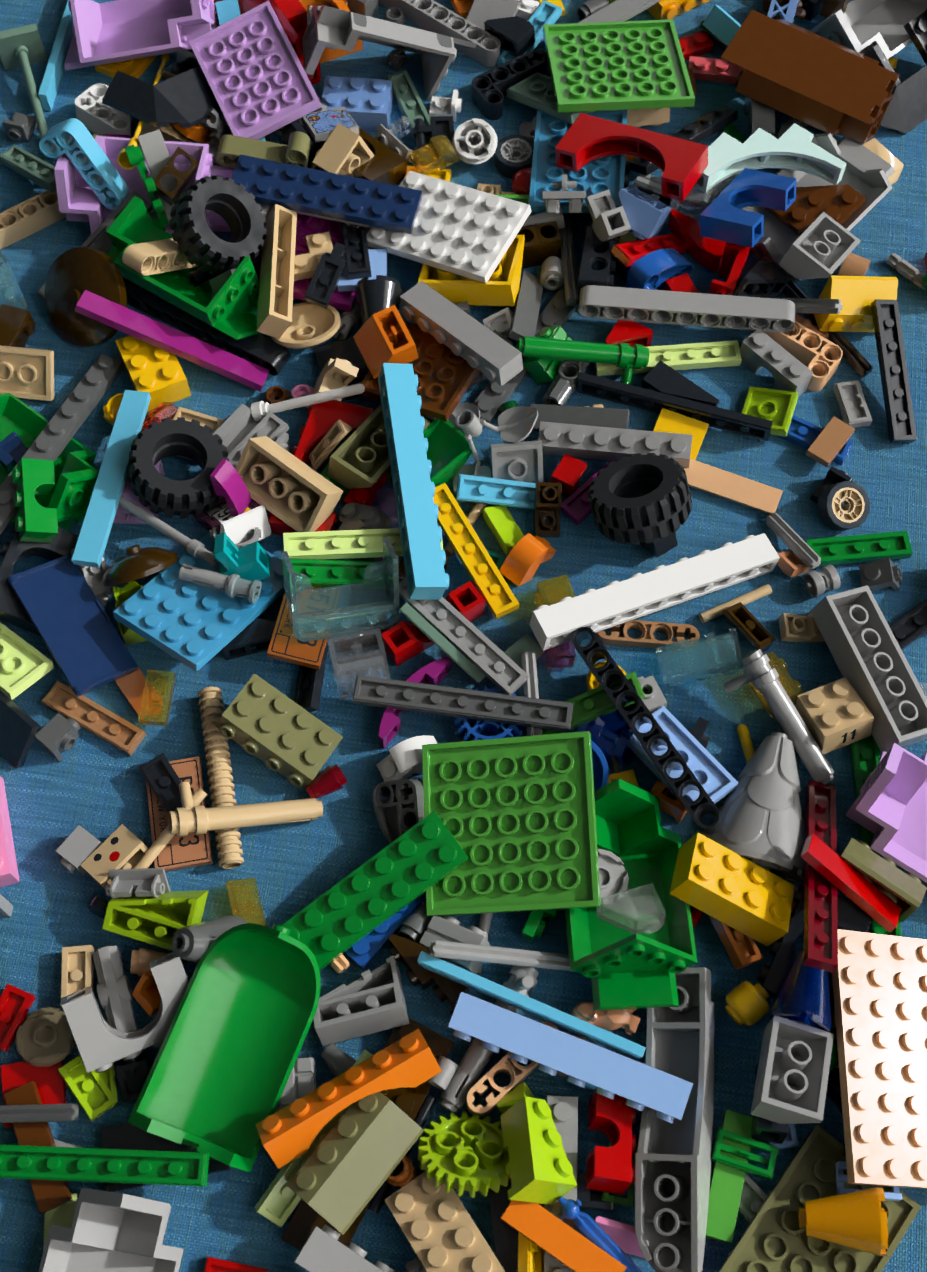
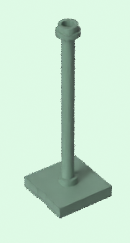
(20, 49)

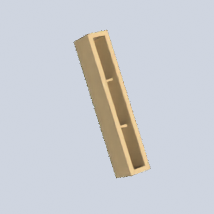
(277, 272)

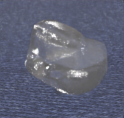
(400, 127)

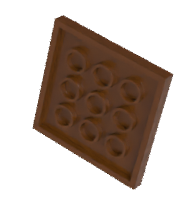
(440, 375)

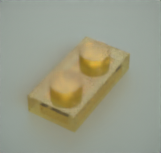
(156, 697)

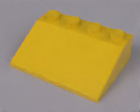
(498, 291)

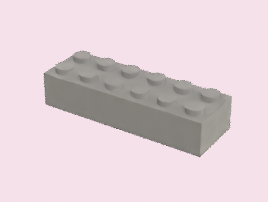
(874, 666)

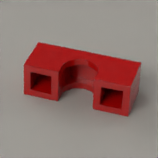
(611, 1167)

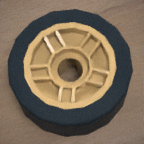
(855, 505)

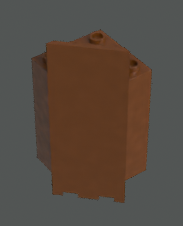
(810, 77)

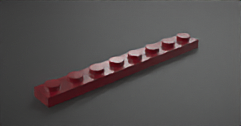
(820, 894)

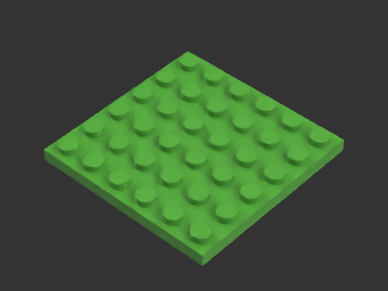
(617, 66)
(522, 820)

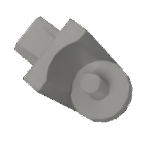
(553, 198)

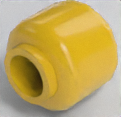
(747, 1003)

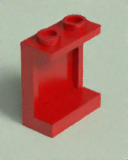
(731, 268)

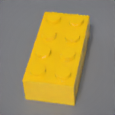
(732, 889)

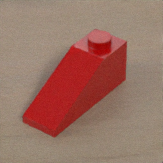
(702, 249)

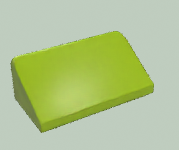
(503, 527)

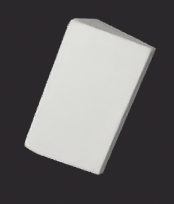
(242, 527)

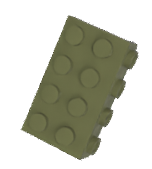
(278, 732)

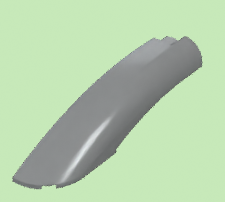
(676, 1156)

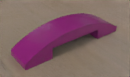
(430, 674)

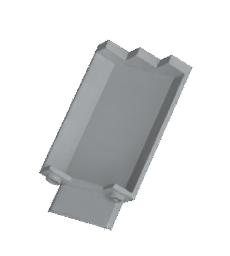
(863, 172)

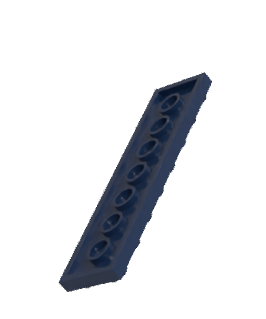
(329, 194)

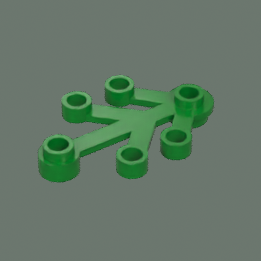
(137, 159)

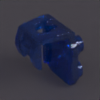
(612, 737)

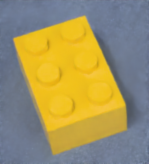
(153, 371)

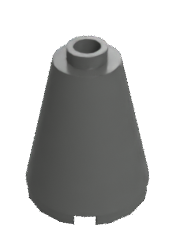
(193, 940)

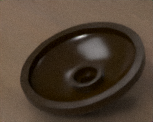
(137, 564)

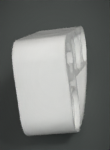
(98, 116)

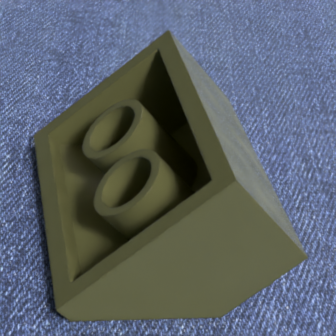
(882, 872)

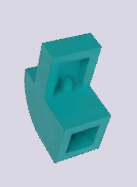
(248, 561)

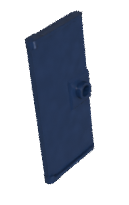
(73, 624)

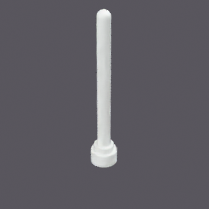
(260, 409)

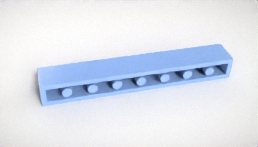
(572, 1056)

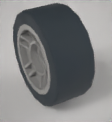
(513, 154)

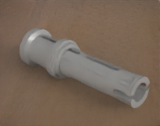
(231, 585)

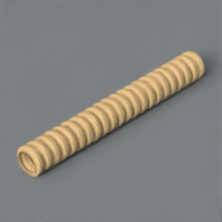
(219, 774)

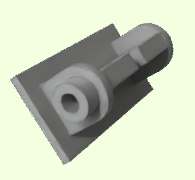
(390, 140)
(137, 881)

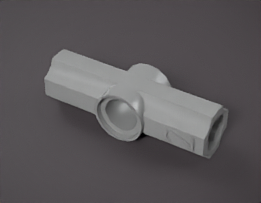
(114, 989)

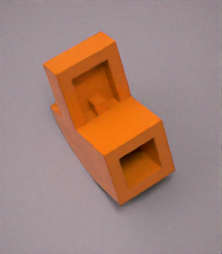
(525, 558)

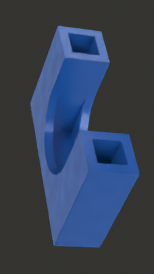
(729, 223)

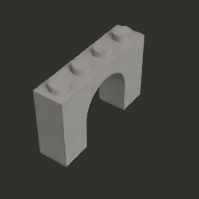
(103, 1044)

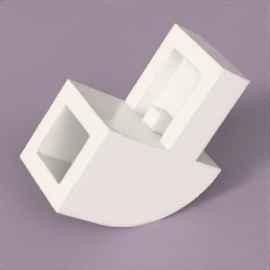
(404, 759)

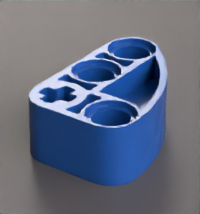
(656, 268)

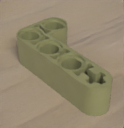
(295, 153)

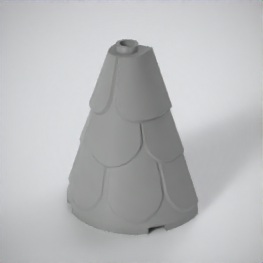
(765, 811)

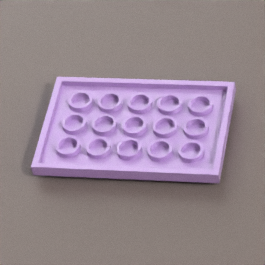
(255, 73)

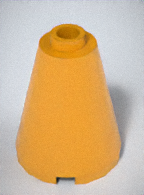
(849, 1220)

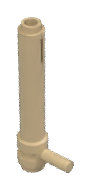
(202, 819)

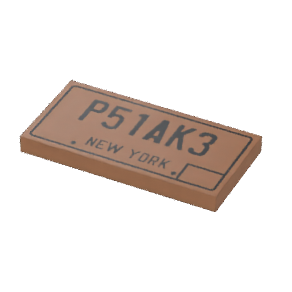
(184, 850)

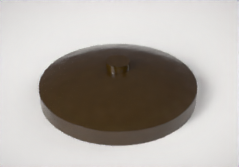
(67, 280)

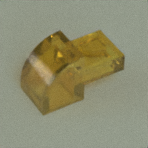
(436, 154)

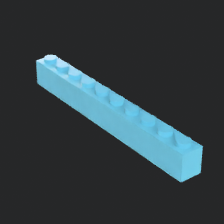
(412, 483)

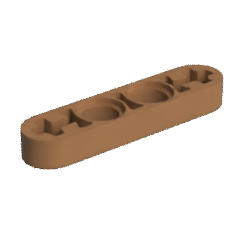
(647, 629)

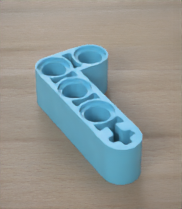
(88, 158)

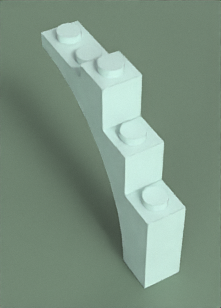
(762, 150)

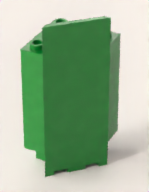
(228, 311)
(72, 469)
(626, 966)

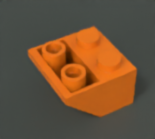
(385, 340)

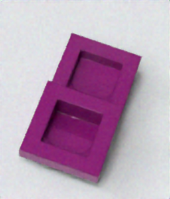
(231, 486)

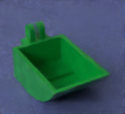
(446, 450)

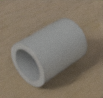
(443, 1079)

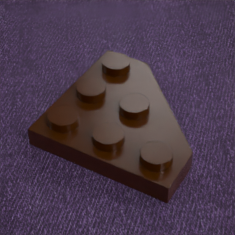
(835, 200)

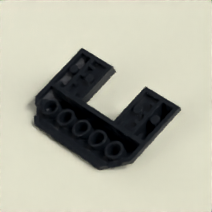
(178, 99)
(909, 101)

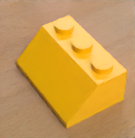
(856, 297)

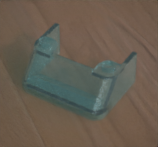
(344, 608)

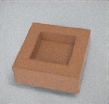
(791, 564)

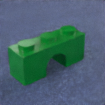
(33, 520)

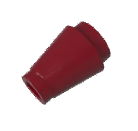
(327, 782)

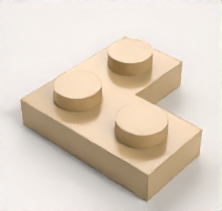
(307, 263)

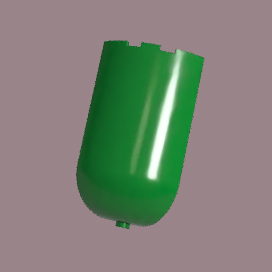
(232, 1044)

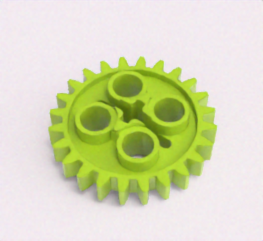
(464, 1154)

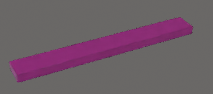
(171, 340)

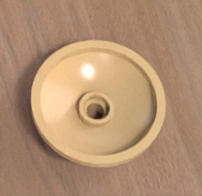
(309, 326)

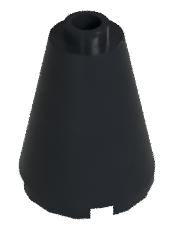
(377, 295)

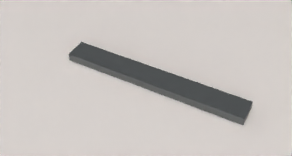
(463, 703)

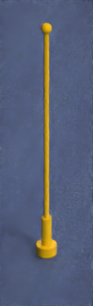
(122, 158)

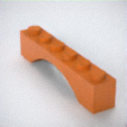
(294, 1127)

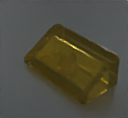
(246, 900)

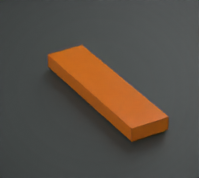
(558, 1238)

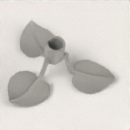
(514, 427)

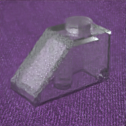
(634, 910)

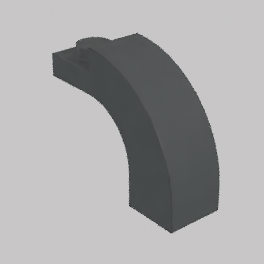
(759, 116)

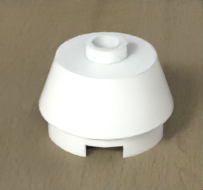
(475, 141)

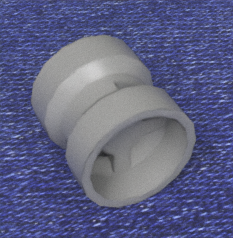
(822, 580)

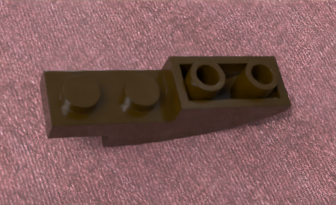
(408, 953)

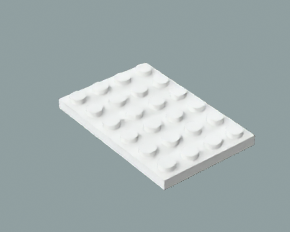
(455, 228)

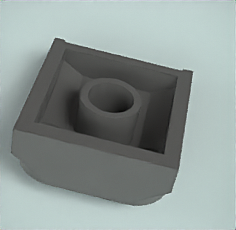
(363, 517)

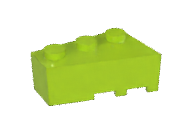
(155, 918)
(535, 1153)

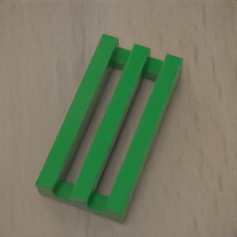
(748, 1168)

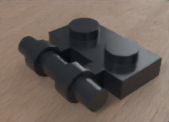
(438, 126)

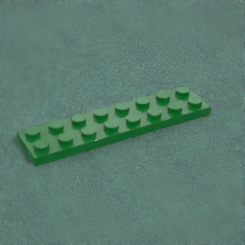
(377, 890)

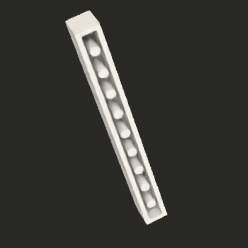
(654, 590)

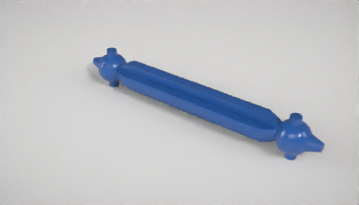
(593, 1232)

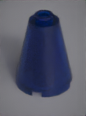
(805, 996)

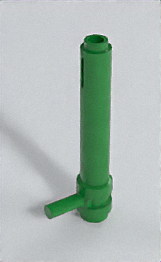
(620, 355)

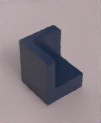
(11, 451)

